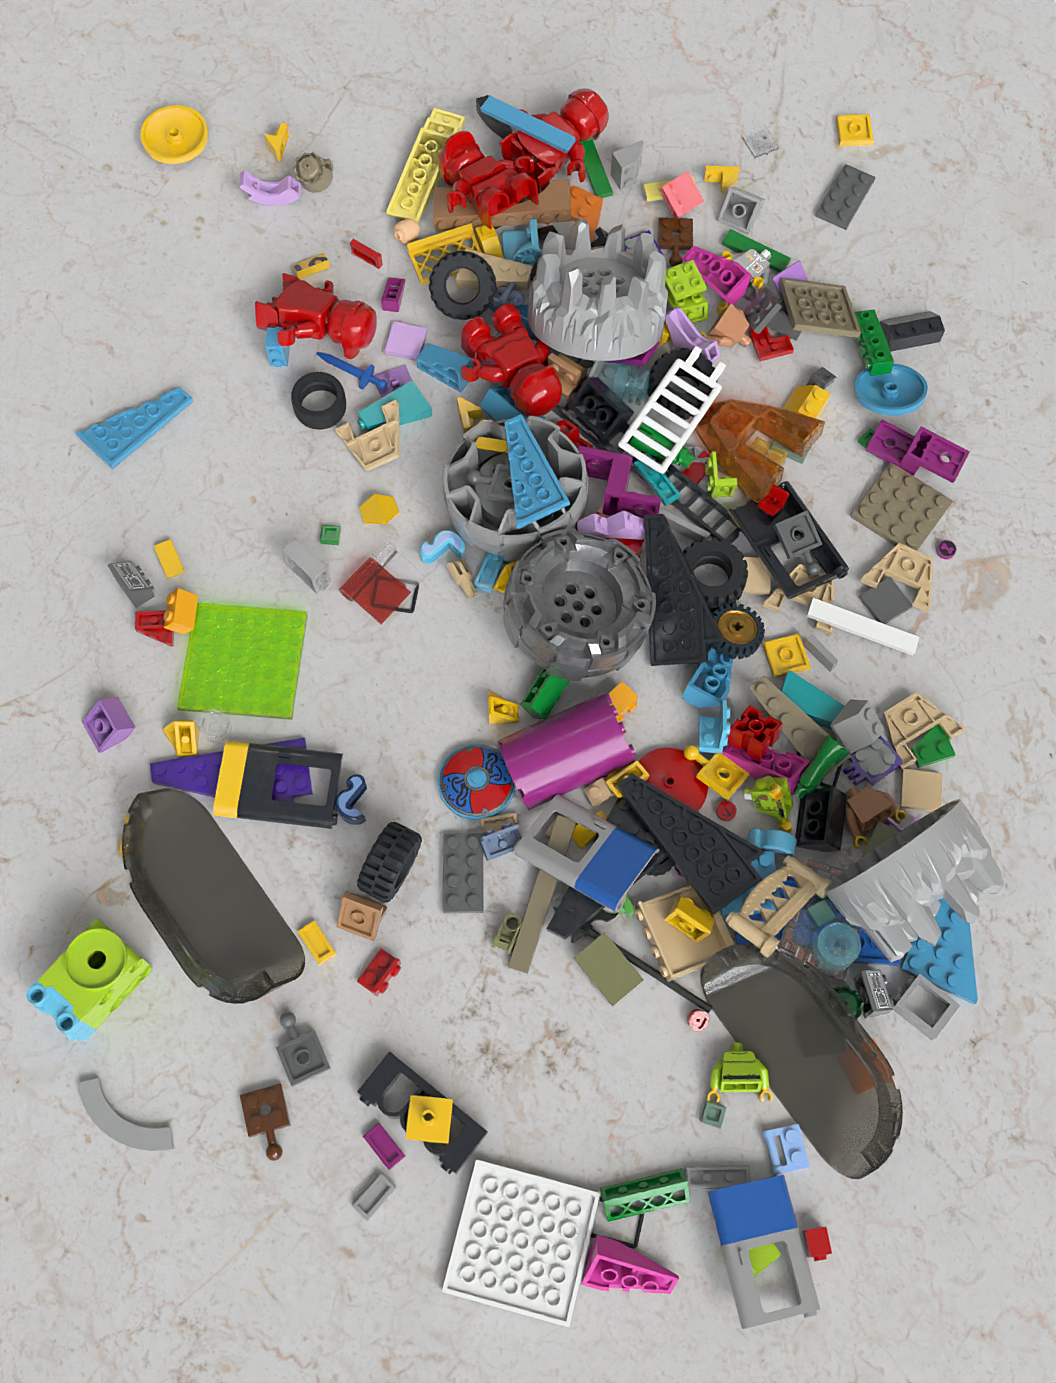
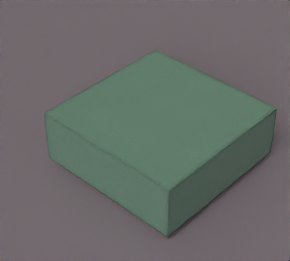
(821, 913)
(713, 1114)

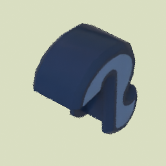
(347, 799)

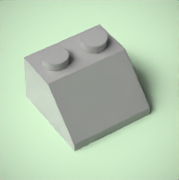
(626, 164)
(740, 209)
(857, 725)

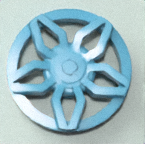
(527, 258)

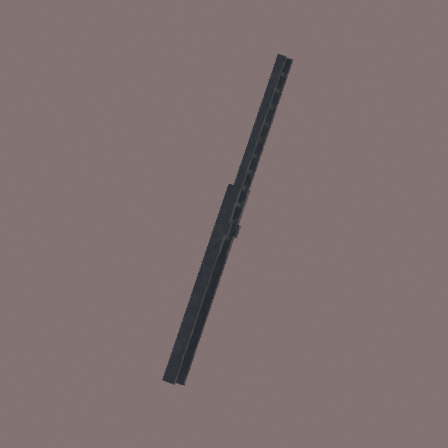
(594, 439)

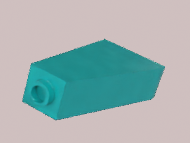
(411, 408)
(811, 700)

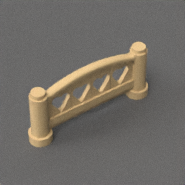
(763, 933)

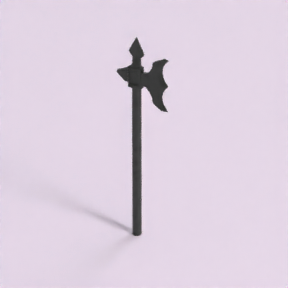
(587, 929)

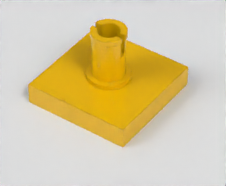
(429, 1119)

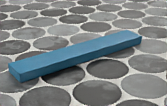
(528, 124)

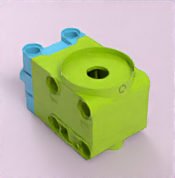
(88, 981)

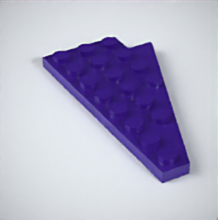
(201, 774)

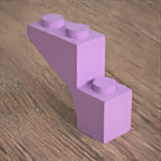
(686, 335)
(620, 525)

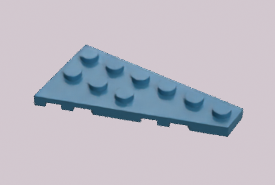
(130, 429)
(532, 478)

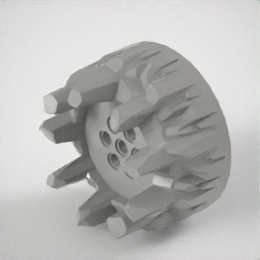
(598, 298)
(899, 882)

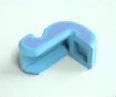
(441, 543)
(773, 840)

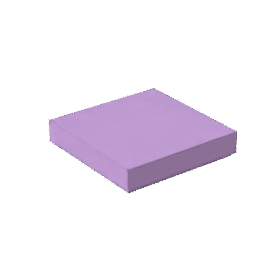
(405, 340)

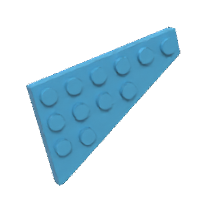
(949, 962)

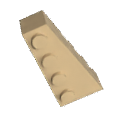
(504, 271)

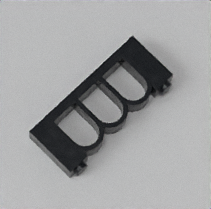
(382, 1080)

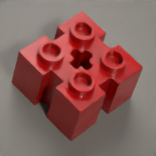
(754, 733)

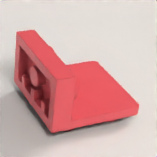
(681, 195)

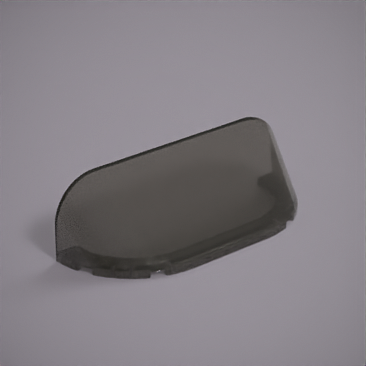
(206, 900)
(814, 1053)

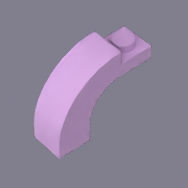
(270, 193)

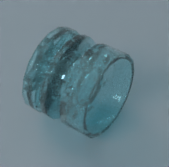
(630, 383)
(834, 958)

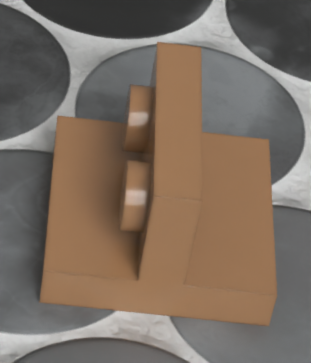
(569, 373)
(360, 916)

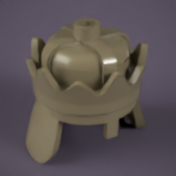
(312, 172)

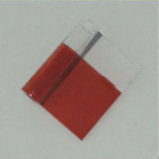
(382, 582)

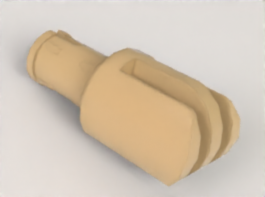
(462, 576)

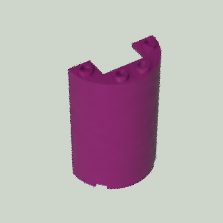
(566, 750)

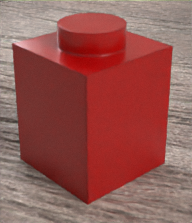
(817, 1243)

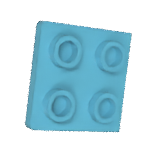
(515, 239)
(714, 731)

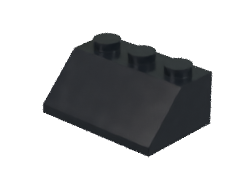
(913, 330)
(600, 408)
(821, 820)

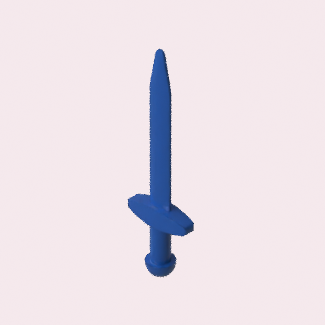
(365, 376)

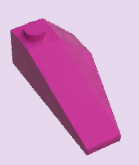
(724, 276)
(772, 764)
(618, 1266)

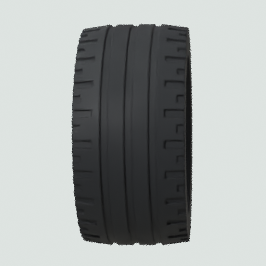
(316, 382)

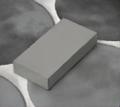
(820, 653)
(374, 1196)

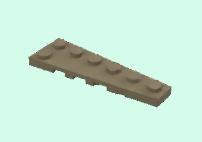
(797, 725)

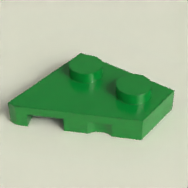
(933, 748)

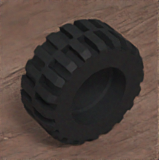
(439, 278)
(660, 369)
(729, 560)
(389, 862)

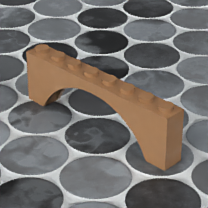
(552, 207)

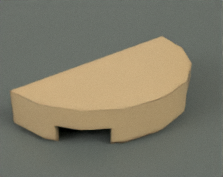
(496, 822)

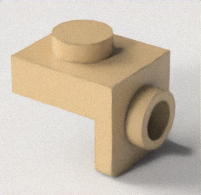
(598, 792)

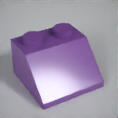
(108, 723)

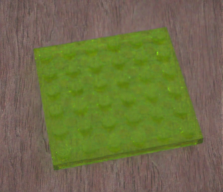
(243, 661)

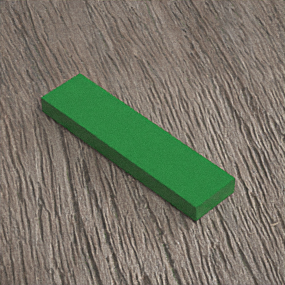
(595, 170)
(741, 243)

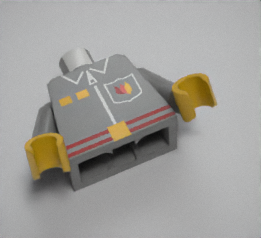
(754, 263)

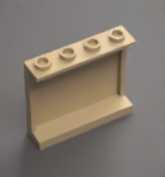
(673, 949)

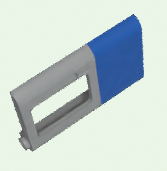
(605, 869)
(753, 1217)

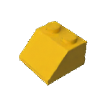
(807, 400)
(690, 919)

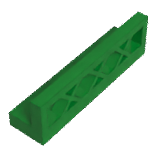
(645, 1190)

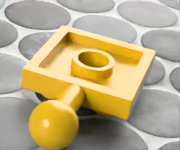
(710, 772)

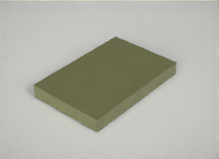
(608, 969)

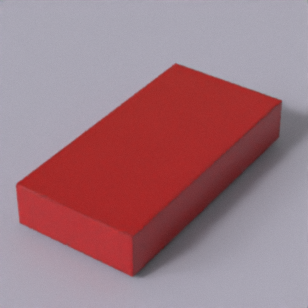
(366, 253)
(696, 470)

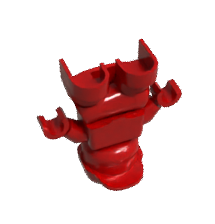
(581, 116)
(483, 180)
(314, 312)
(511, 361)

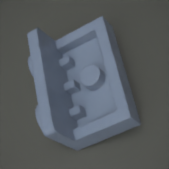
(501, 842)

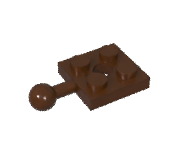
(667, 240)
(276, 1119)

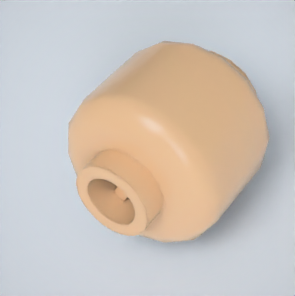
(406, 230)

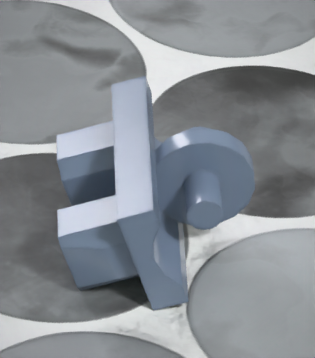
(508, 295)

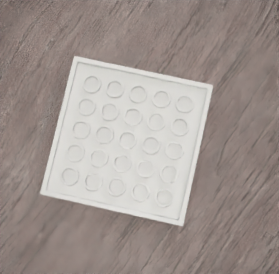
(521, 1243)

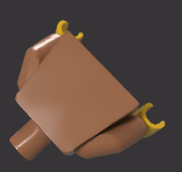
(729, 327)
(868, 808)

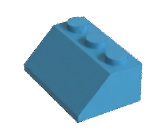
(500, 404)

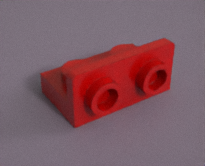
(379, 972)

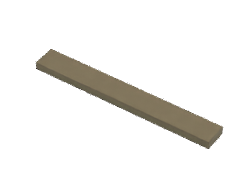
(540, 900)

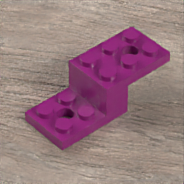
(918, 450)

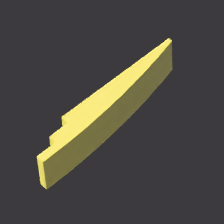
(422, 169)

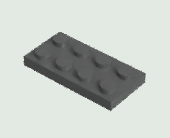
(845, 196)
(463, 874)

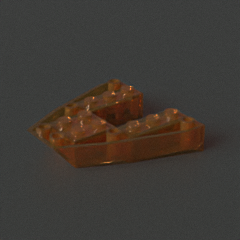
(731, 424)

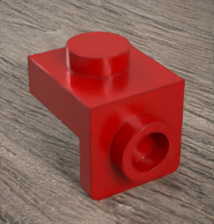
(774, 500)

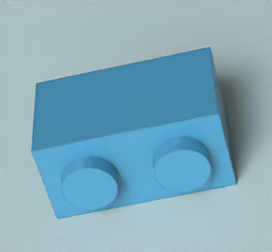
(277, 354)

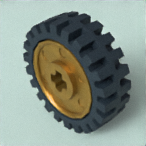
(740, 629)

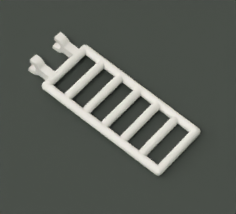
(689, 427)

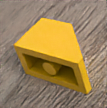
(488, 241)

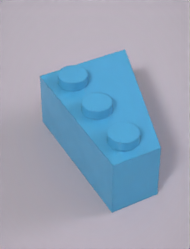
(444, 365)

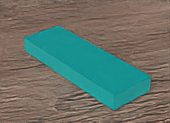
(658, 483)

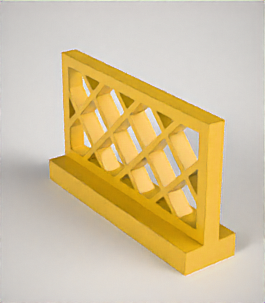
(437, 242)

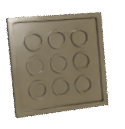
(819, 307)
(901, 508)

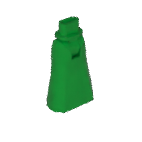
(682, 458)
(828, 756)

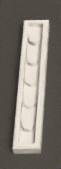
(862, 626)

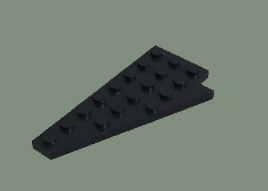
(681, 616)
(702, 850)
(578, 908)

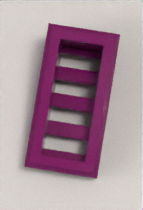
(392, 295)

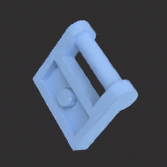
(792, 1147)

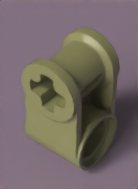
(507, 934)

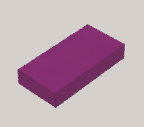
(384, 1146)

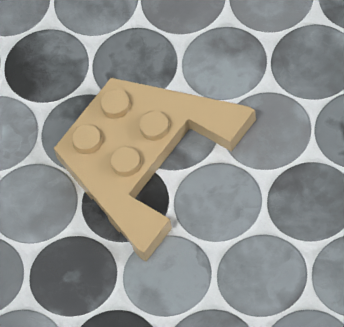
(378, 444)
(907, 567)
(799, 576)
(913, 718)

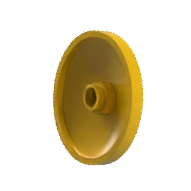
(174, 134)

